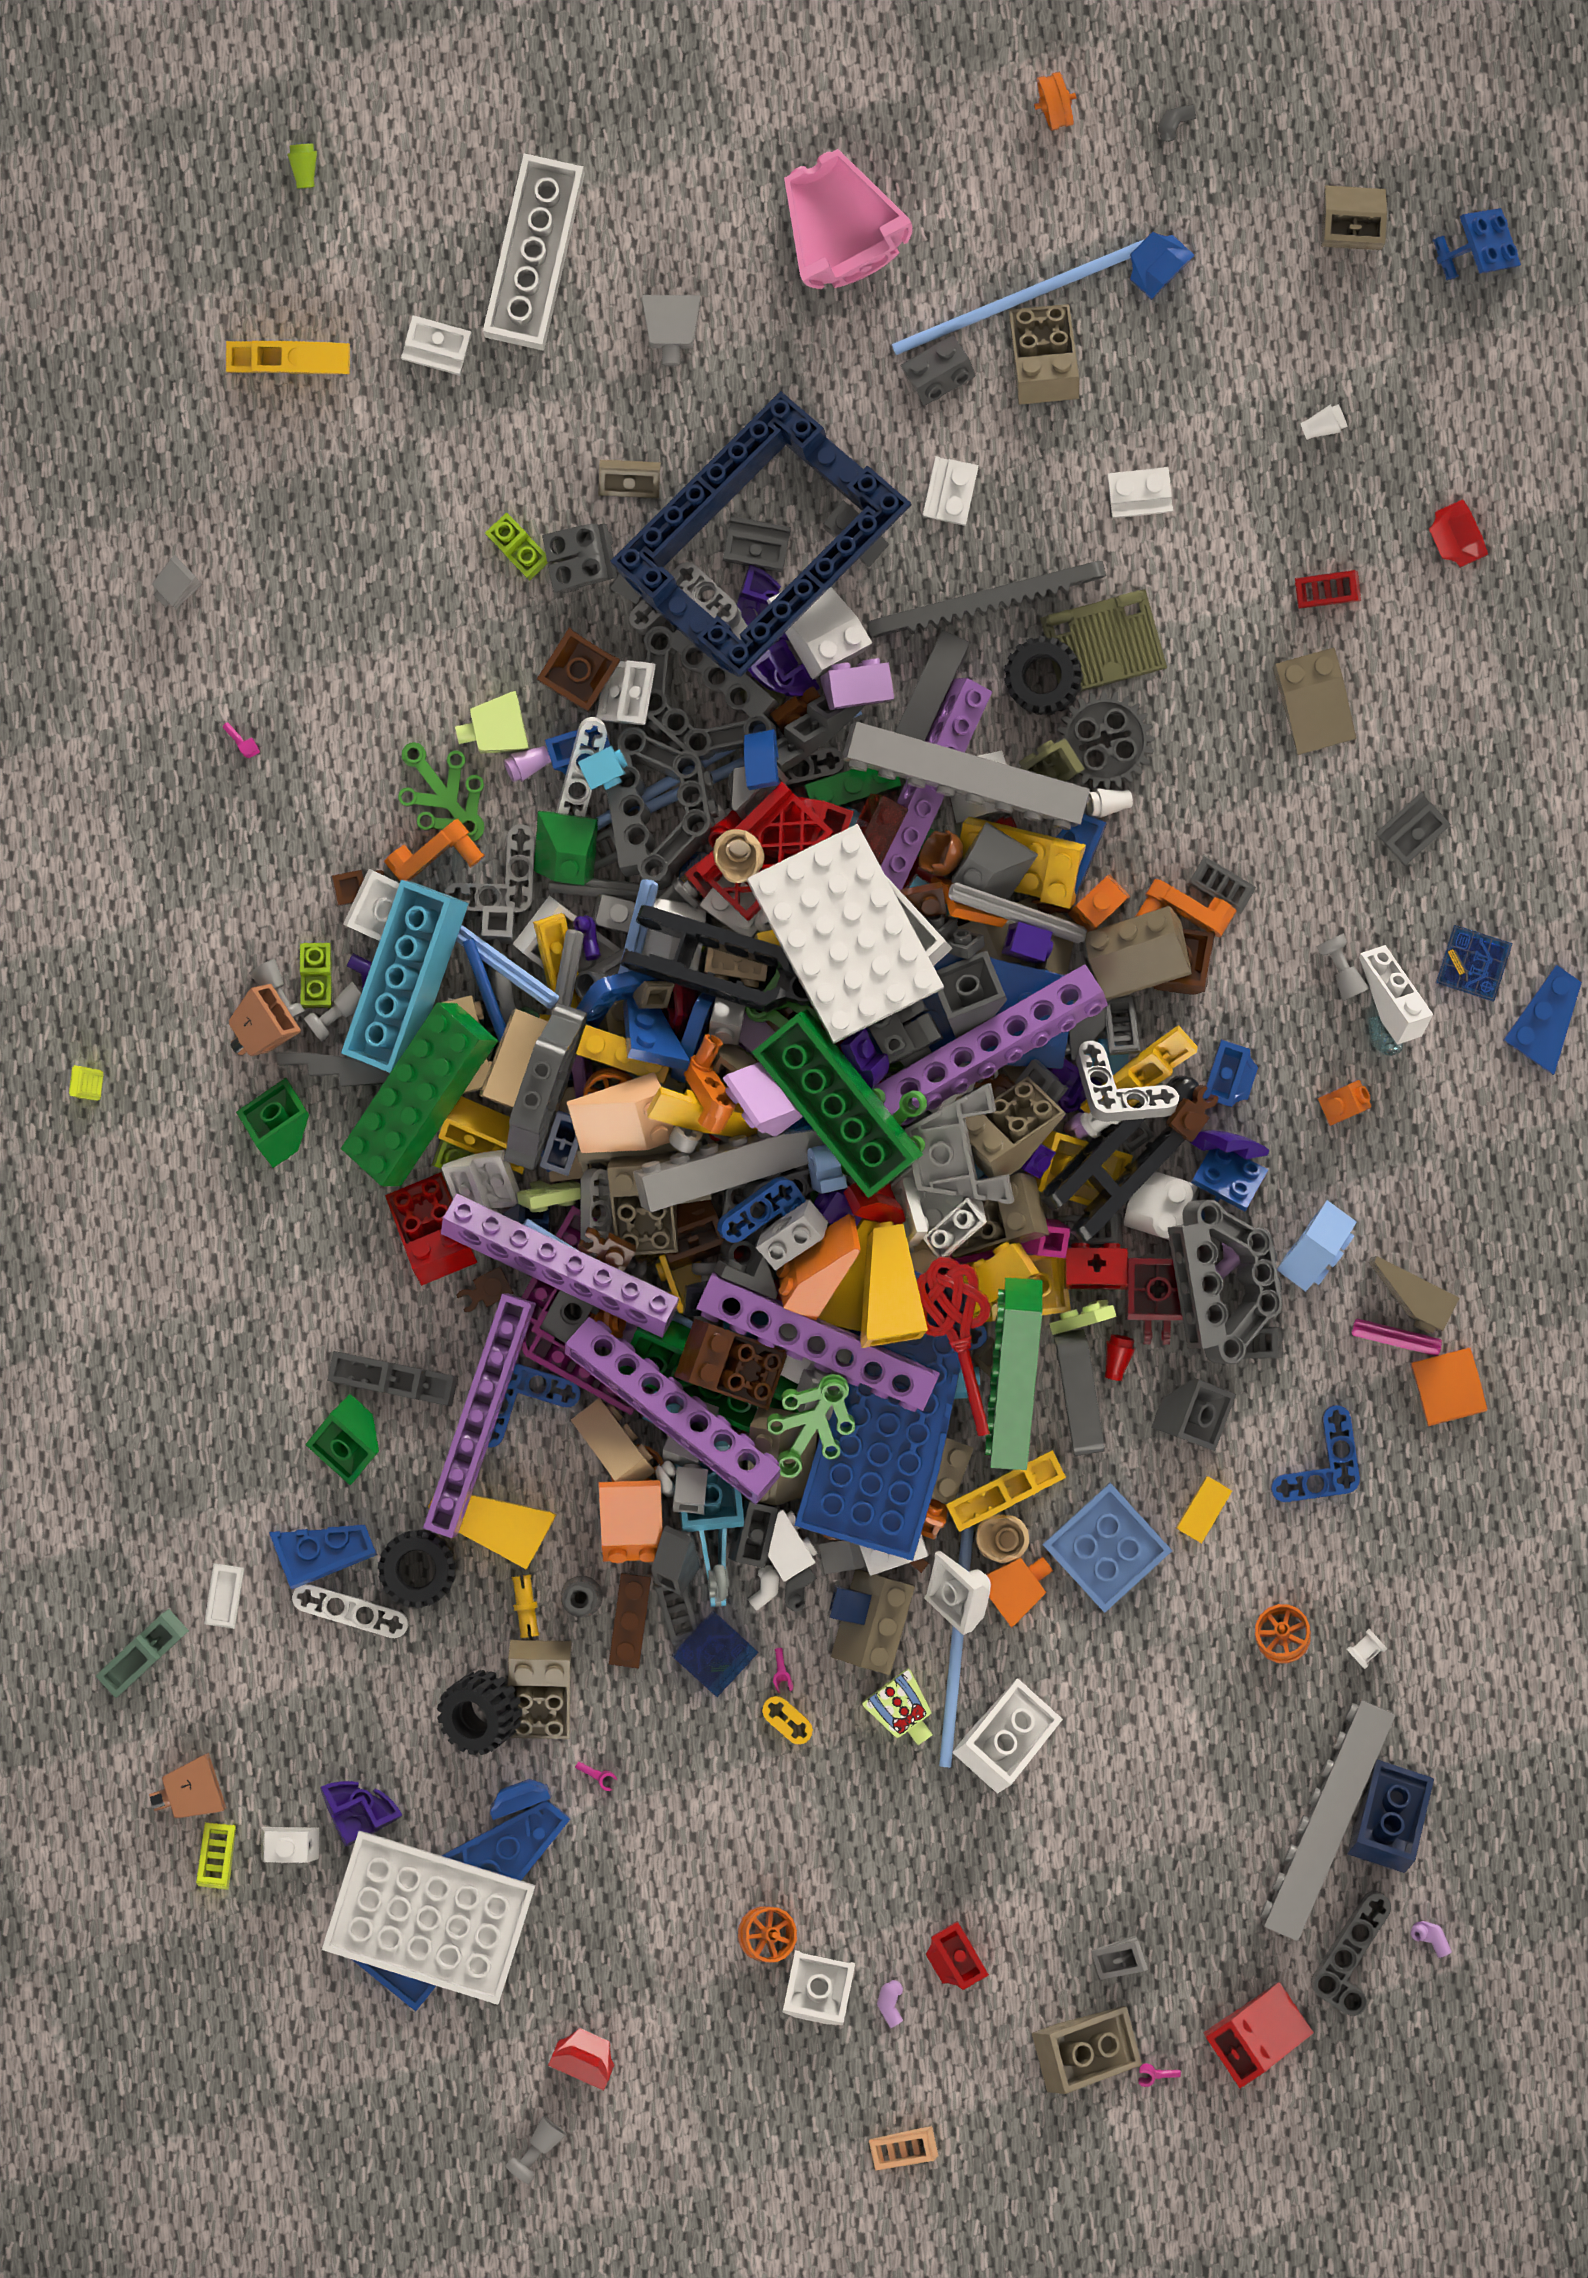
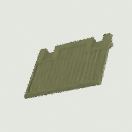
(1108, 641)

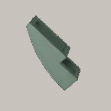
(142, 1653)

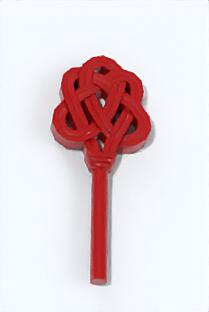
(961, 1344)

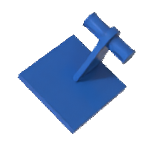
(1488, 241)
(1229, 1178)

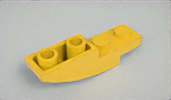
(287, 357)

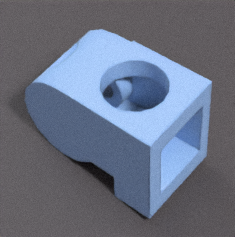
(825, 1170)

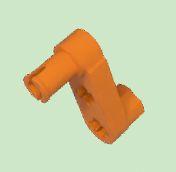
(408, 865)
(1211, 918)
(709, 1087)

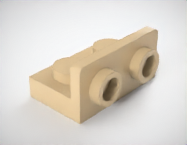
(735, 967)

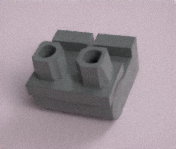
(582, 556)
(906, 1040)

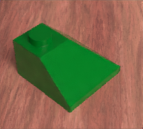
(565, 847)
(275, 1122)
(346, 1439)

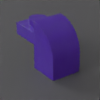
(863, 1057)

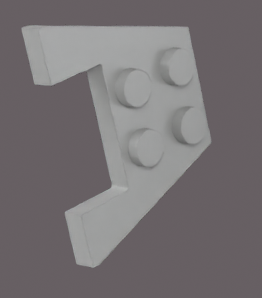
(948, 1157)

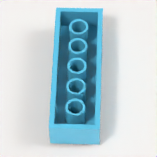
(404, 974)

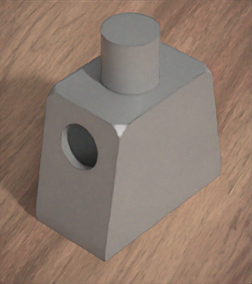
(671, 323)
(613, 913)

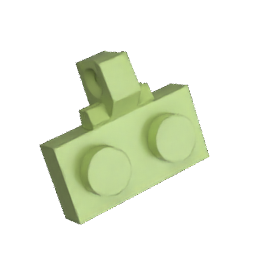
(544, 1195)
(1093, 1313)

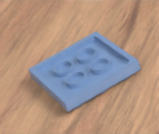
(1107, 1547)

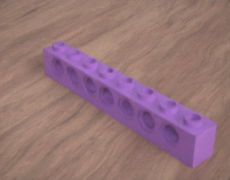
(950, 729)
(998, 1032)
(559, 1265)
(921, 1377)
(479, 1415)
(750, 1483)

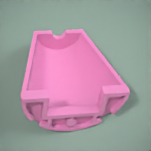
(841, 222)

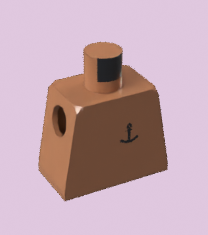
(261, 1022)
(190, 1790)

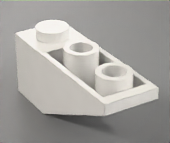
(1395, 997)

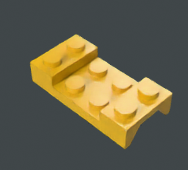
(1052, 872)

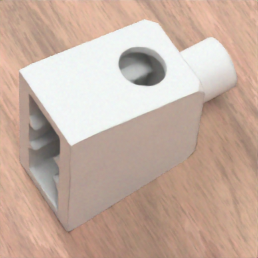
(289, 1844)

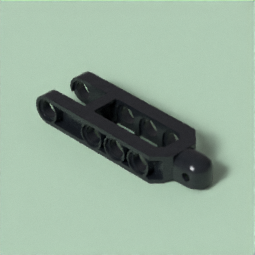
(696, 932)
(1112, 1193)

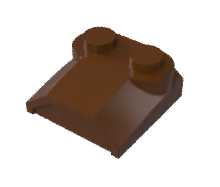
(578, 670)
(1199, 950)

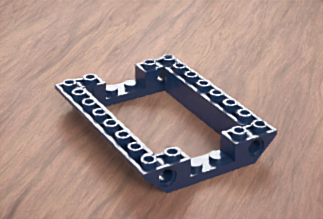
(712, 488)

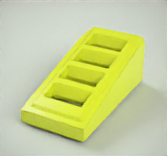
(86, 1083)
(223, 1882)

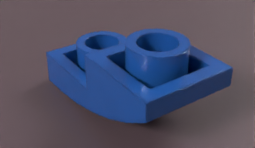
(761, 759)

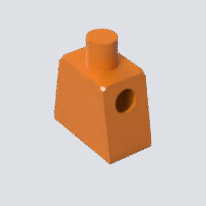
(1099, 904)
(1017, 1587)

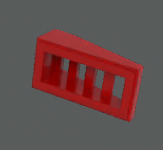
(1355, 595)

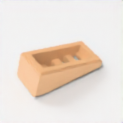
(914, 2135)

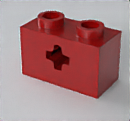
(1110, 1276)

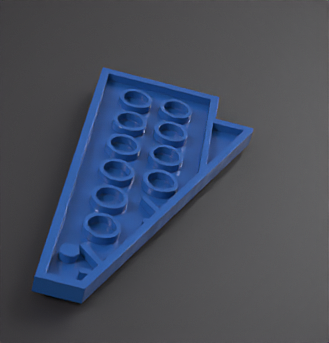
(505, 1850)

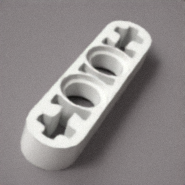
(574, 772)
(350, 1611)

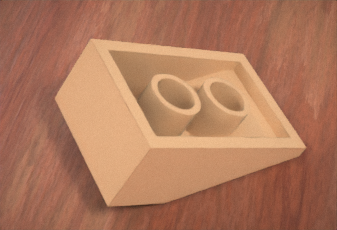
(618, 1118)

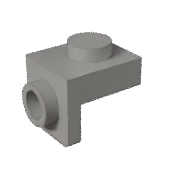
(681, 892)

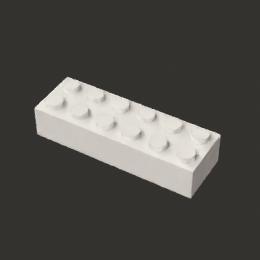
(533, 252)

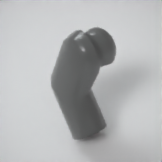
(795, 1589)

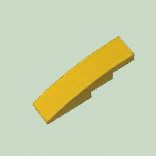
(1153, 1063)
(686, 1109)
(1005, 1491)

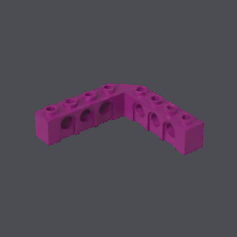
(548, 1349)

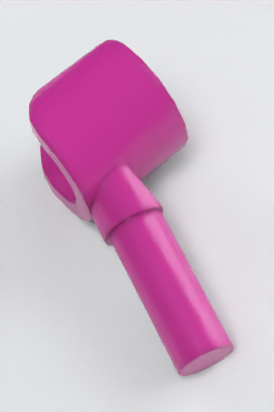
(247, 747)
(781, 1674)
(597, 1775)
(1155, 2074)

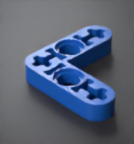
(608, 990)
(695, 1030)
(783, 1206)
(521, 1386)
(1329, 1474)

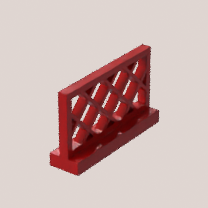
(758, 823)

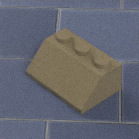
(1138, 953)
(784, 1488)
(876, 1642)

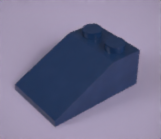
(1391, 1817)

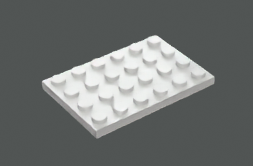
(845, 933)
(428, 1917)

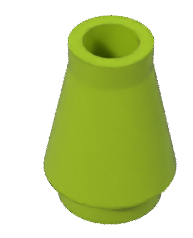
(303, 164)

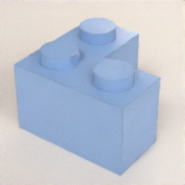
(1318, 1247)

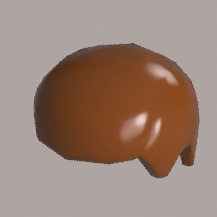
(941, 853)

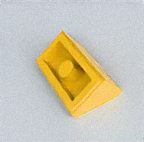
(1203, 1509)

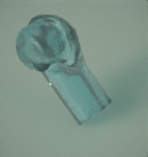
(1382, 1040)

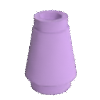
(526, 763)

